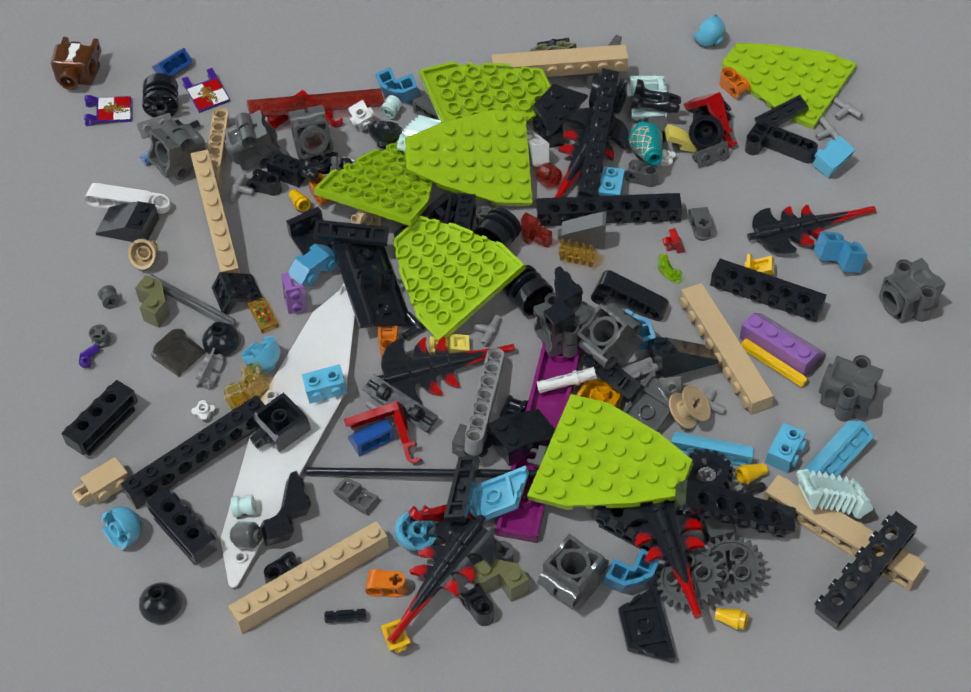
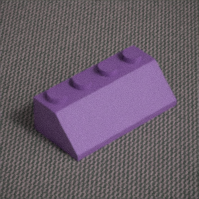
(781, 343)

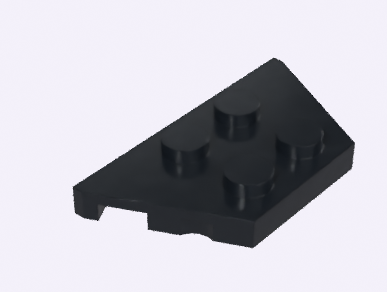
(556, 107)
(646, 626)

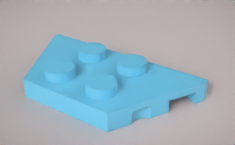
(499, 494)

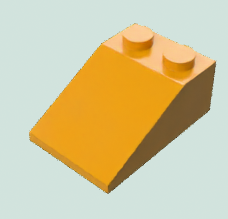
(601, 391)

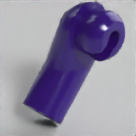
(85, 357)

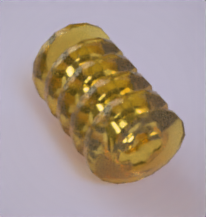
(578, 253)

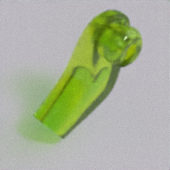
(667, 270)

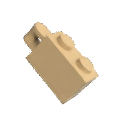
(101, 483)

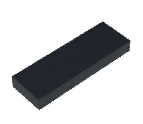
(784, 111)

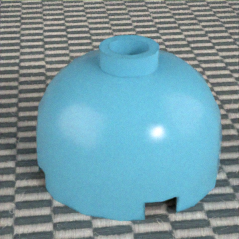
(710, 32)
(265, 353)
(122, 526)
(413, 533)

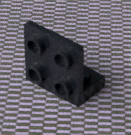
(302, 229)
(234, 287)

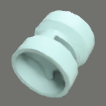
(390, 107)
(243, 505)

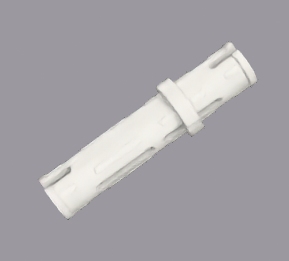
(573, 378)

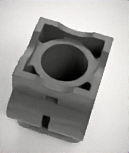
(309, 120)
(251, 140)
(172, 148)
(911, 291)
(610, 336)
(567, 341)
(850, 387)
(572, 572)

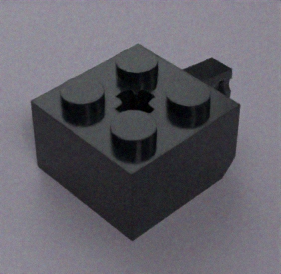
(279, 423)

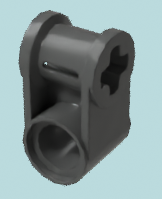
(643, 173)
(701, 222)

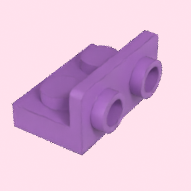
(293, 295)

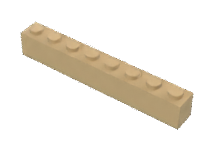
(569, 61)
(214, 212)
(726, 348)
(842, 531)
(308, 577)

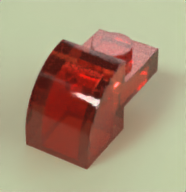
(533, 231)

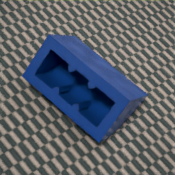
(173, 62)
(371, 437)

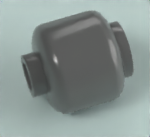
(246, 535)

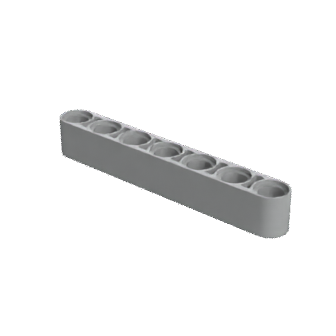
(484, 401)

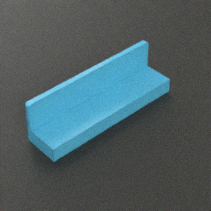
(841, 449)
(736, 453)

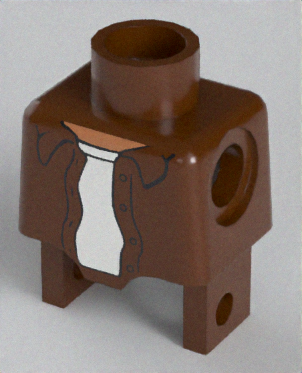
(75, 63)

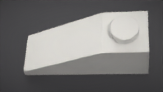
(537, 148)

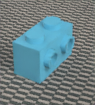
(833, 156)
(611, 181)
(324, 384)
(786, 447)

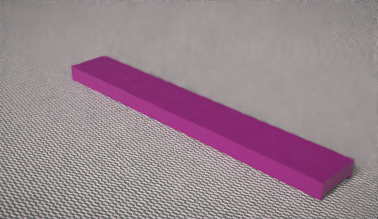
(526, 520)

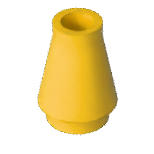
(299, 200)
(749, 472)
(732, 617)

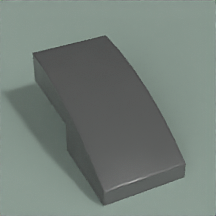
(356, 496)

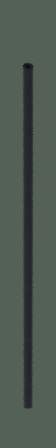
(405, 472)

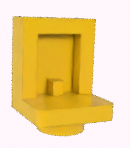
(763, 265)
(401, 643)

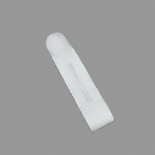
(109, 195)

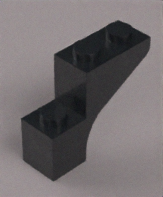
(568, 295)
(293, 505)

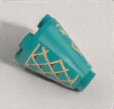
(647, 142)

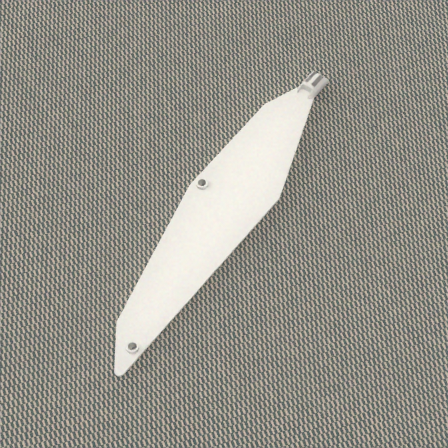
(264, 471)

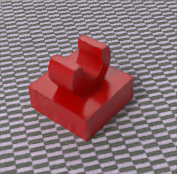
(673, 241)

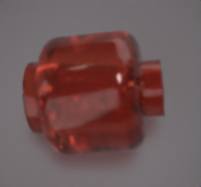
(549, 175)

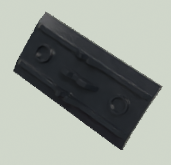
(371, 285)

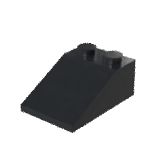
(129, 221)
(679, 356)
(519, 433)

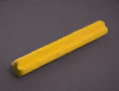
(774, 362)

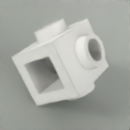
(361, 115)

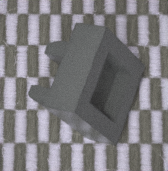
(539, 456)

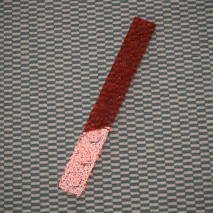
(330, 102)

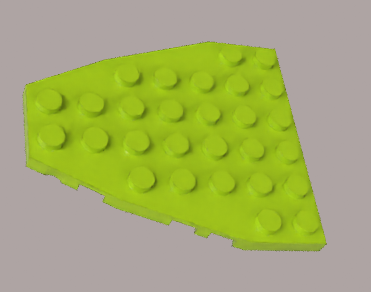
(785, 72)
(473, 89)
(476, 156)
(378, 186)
(451, 272)
(606, 460)

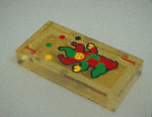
(263, 315)

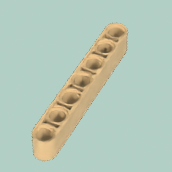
(216, 144)

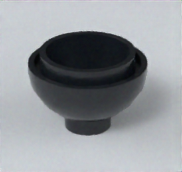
(697, 128)
(384, 132)
(222, 337)
(163, 607)

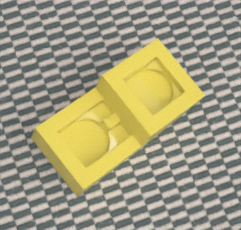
(679, 136)
(454, 344)

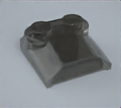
(177, 352)

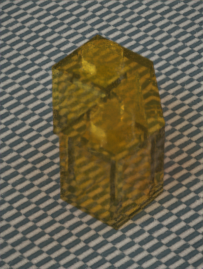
(253, 383)

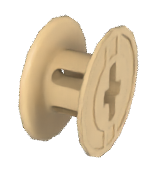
(689, 406)

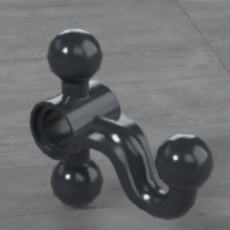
(321, 165)

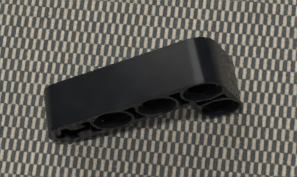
(781, 141)
(630, 295)

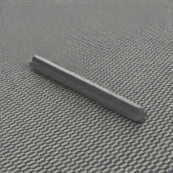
(195, 303)

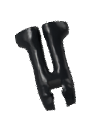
(666, 101)

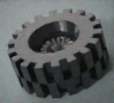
(712, 465)

